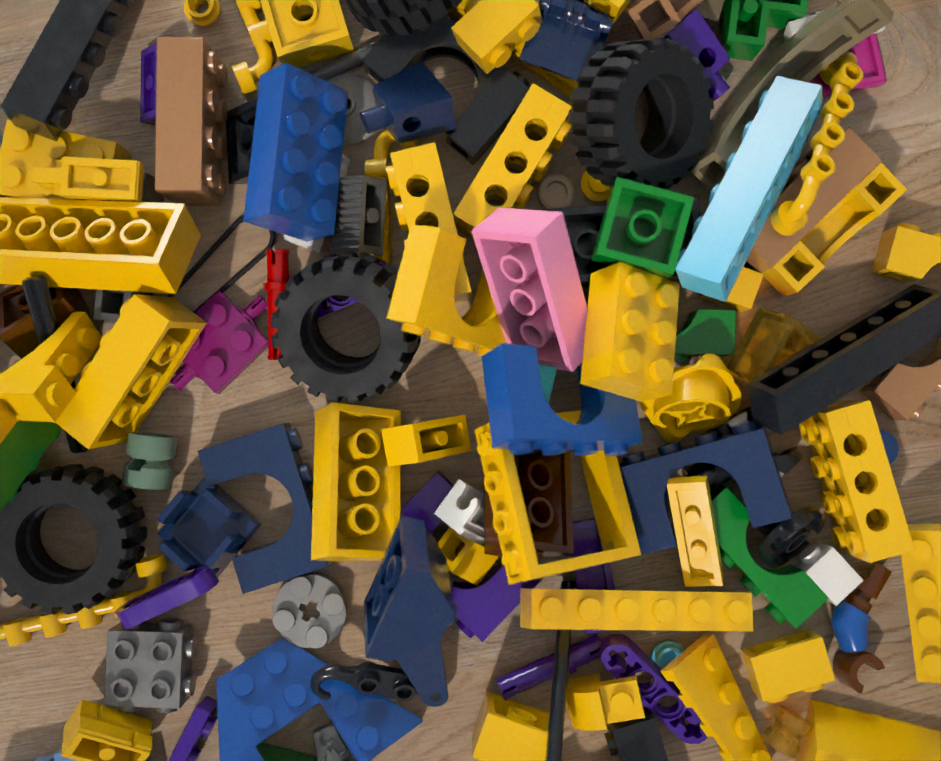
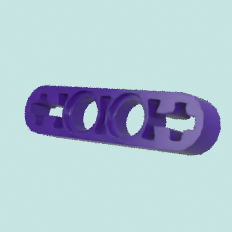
(654, 689)

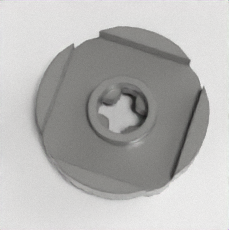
(290, 618)

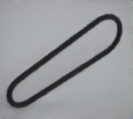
(211, 251)

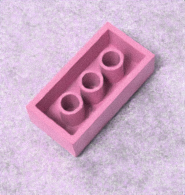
(534, 283)

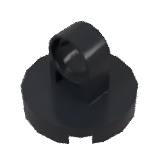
(788, 537)

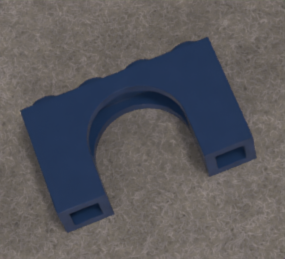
(743, 454)
(277, 455)

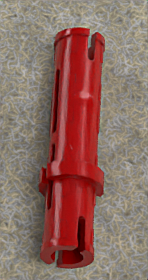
(276, 279)

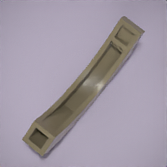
(799, 59)

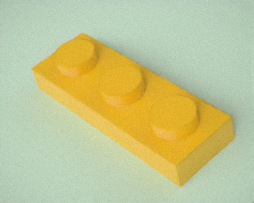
(695, 531)

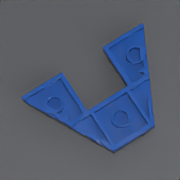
(276, 690)

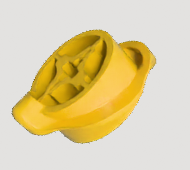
(700, 399)

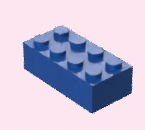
(296, 154)

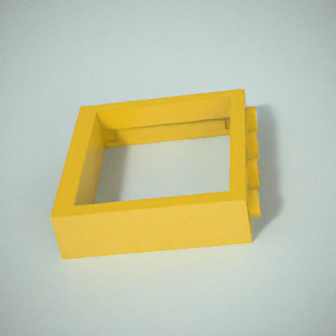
(511, 520)

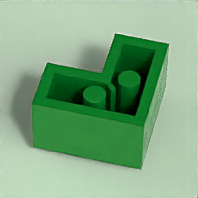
(746, 23)

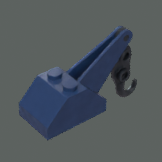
(403, 622)

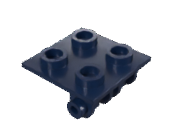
(566, 37)

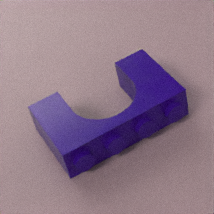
(480, 606)

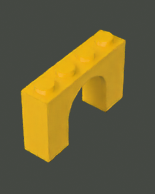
(426, 298)

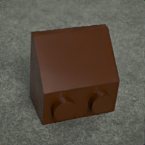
(16, 322)

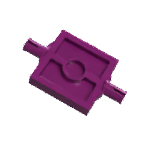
(225, 344)

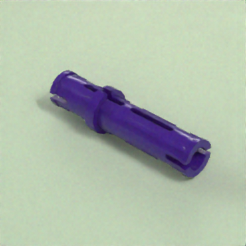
(542, 669)

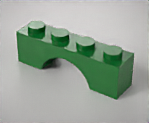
(706, 333)
(788, 590)

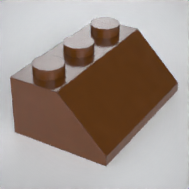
(547, 501)

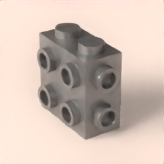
(150, 666)

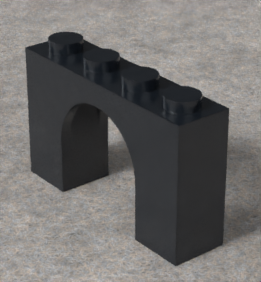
(497, 92)

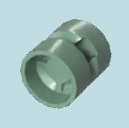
(149, 461)

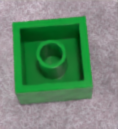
(643, 227)

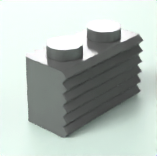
(360, 216)

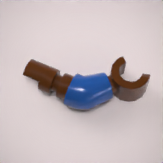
(850, 628)

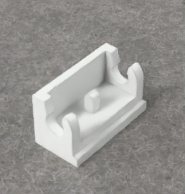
(464, 511)

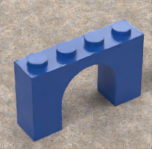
(525, 422)

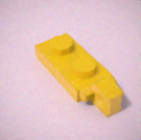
(93, 179)

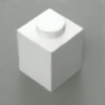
(829, 571)

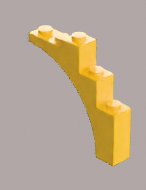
(40, 382)

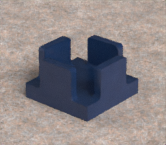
(204, 528)

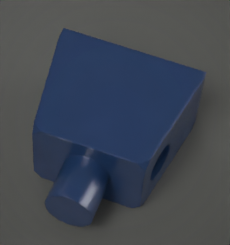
(410, 106)

